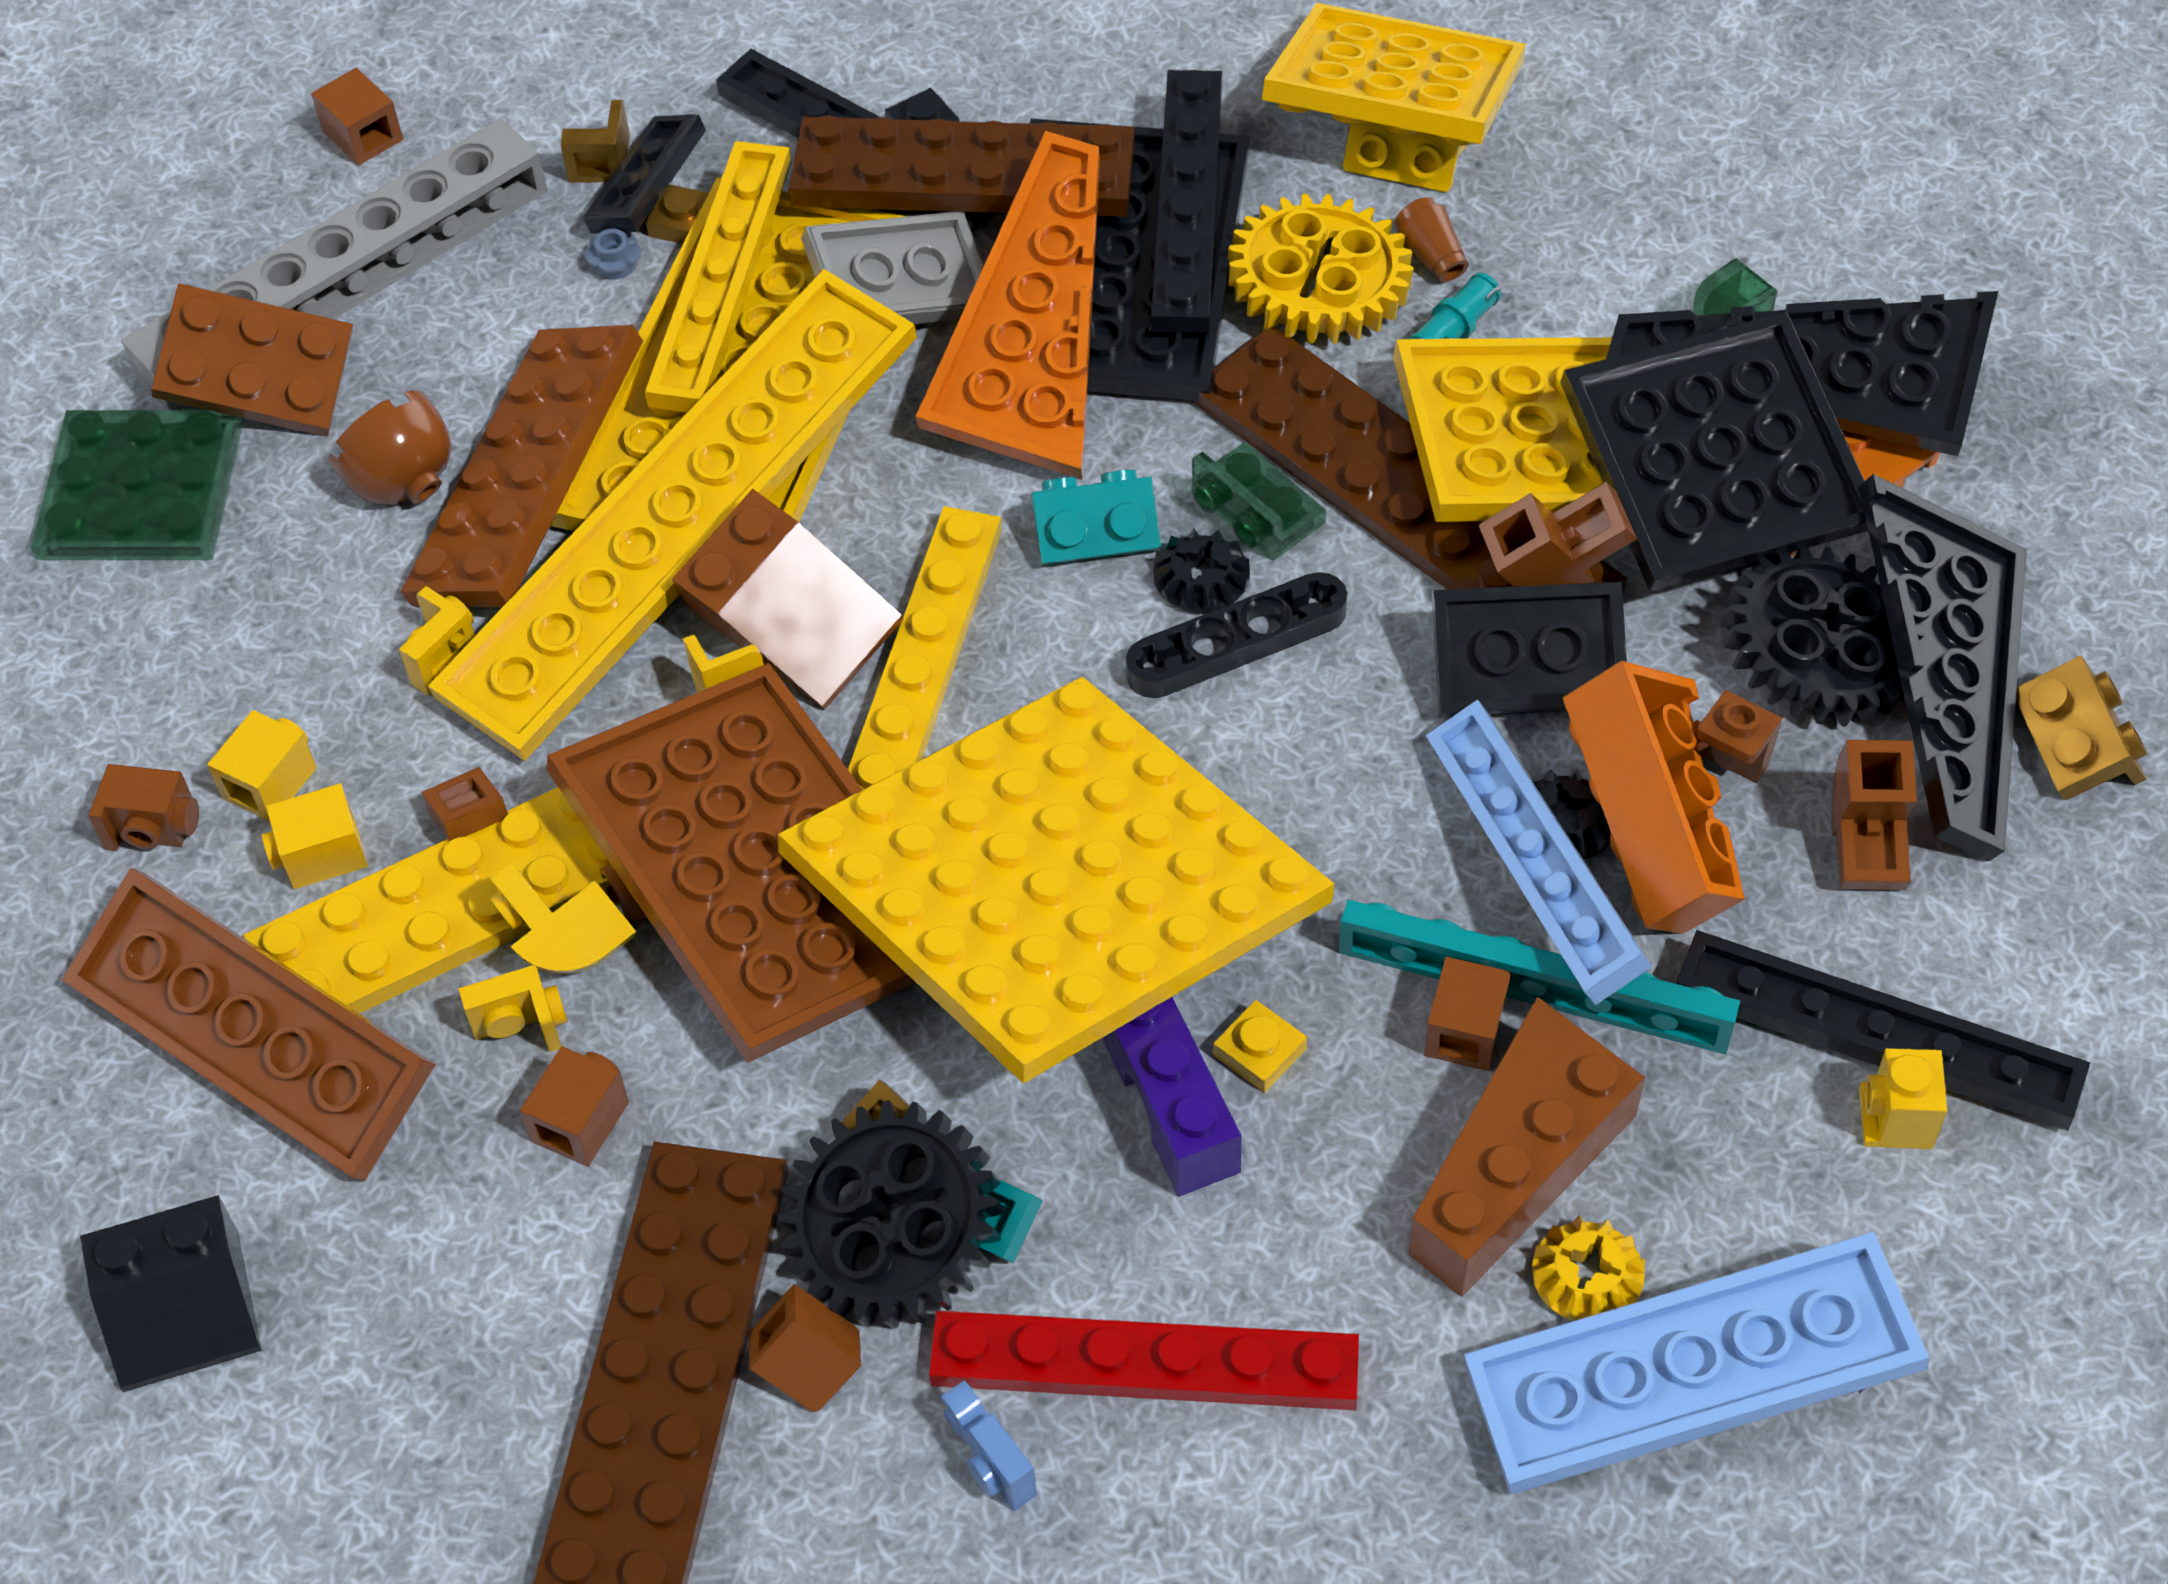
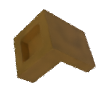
(596, 153)

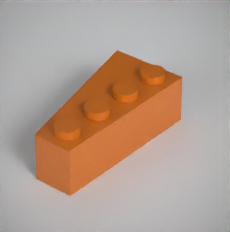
(1656, 794)

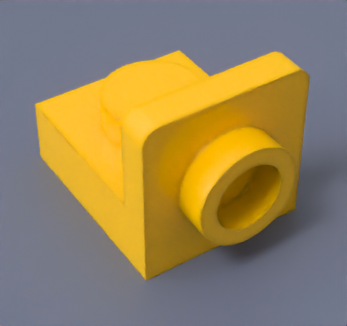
(439, 640)
(511, 1001)

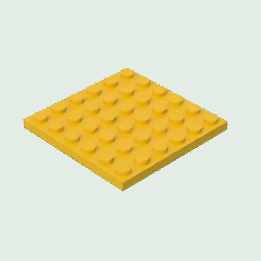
(1054, 875)

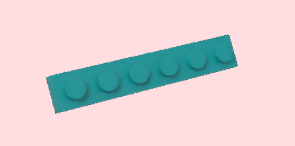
(1645, 1005)

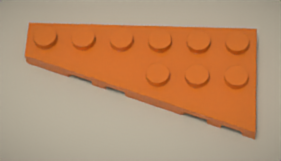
(1023, 342)

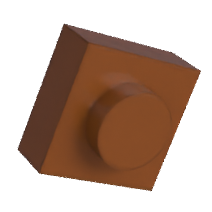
(465, 804)

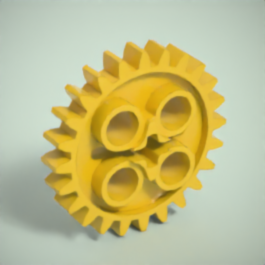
(1354, 284)

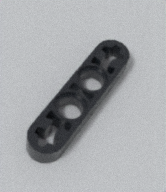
(1232, 628)

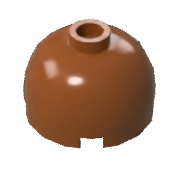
(395, 452)

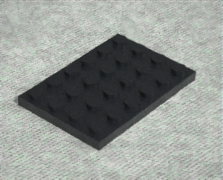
(1122, 348)

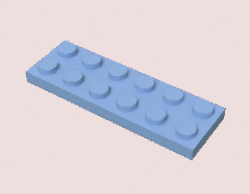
(1694, 1362)

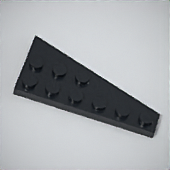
(1883, 367)
(1956, 643)

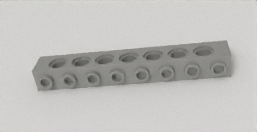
(379, 236)

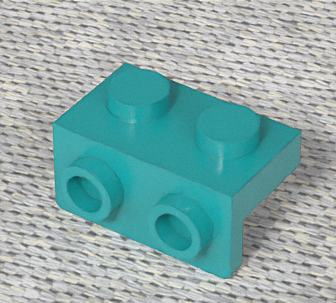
(1095, 518)

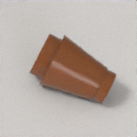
(1432, 238)

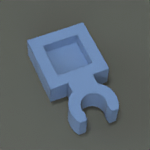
(995, 1459)

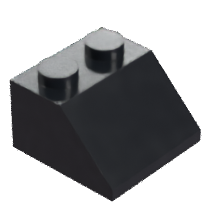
(171, 1293)

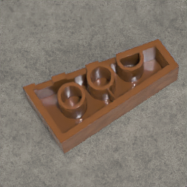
(1525, 1143)

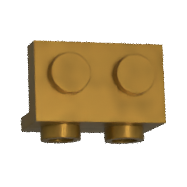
(2078, 729)

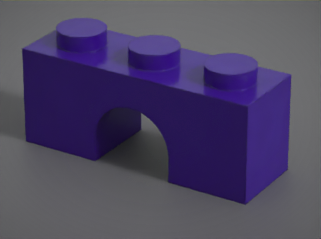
(1183, 1104)

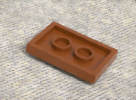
(252, 360)

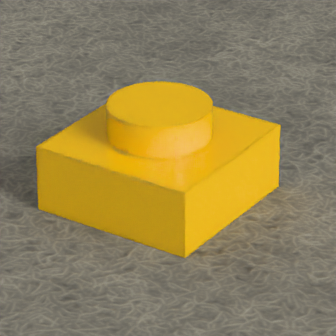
(1260, 1046)

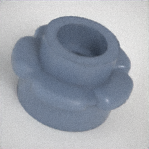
(613, 254)

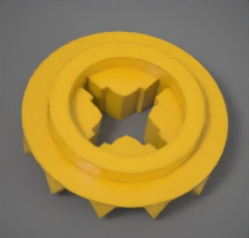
(1558, 1278)

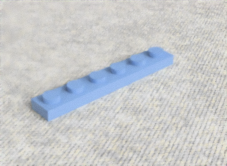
(1538, 853)

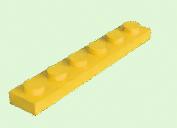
(718, 276)
(926, 645)

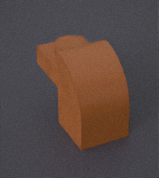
(1556, 548)
(1870, 813)

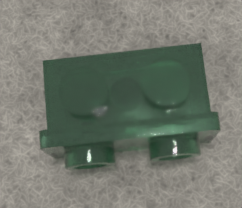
(1255, 500)

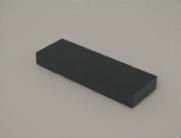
(645, 173)

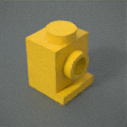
(1904, 1100)

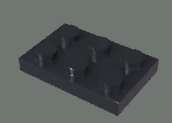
(1524, 644)

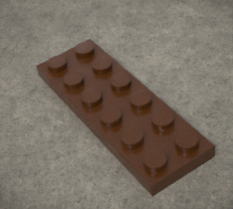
(941, 163)

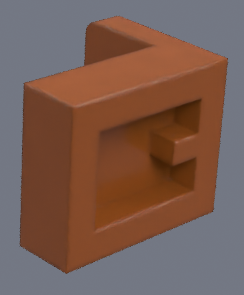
(1739, 735)

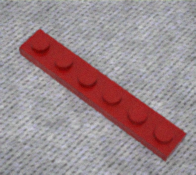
(1145, 1360)

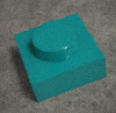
(1014, 1223)

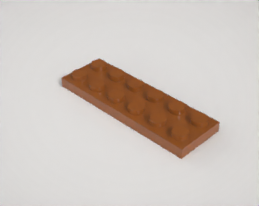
(524, 465)
(249, 1024)

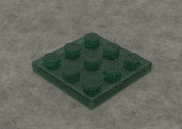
(137, 485)

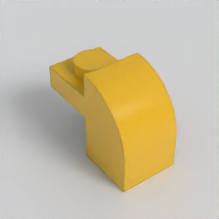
(567, 940)

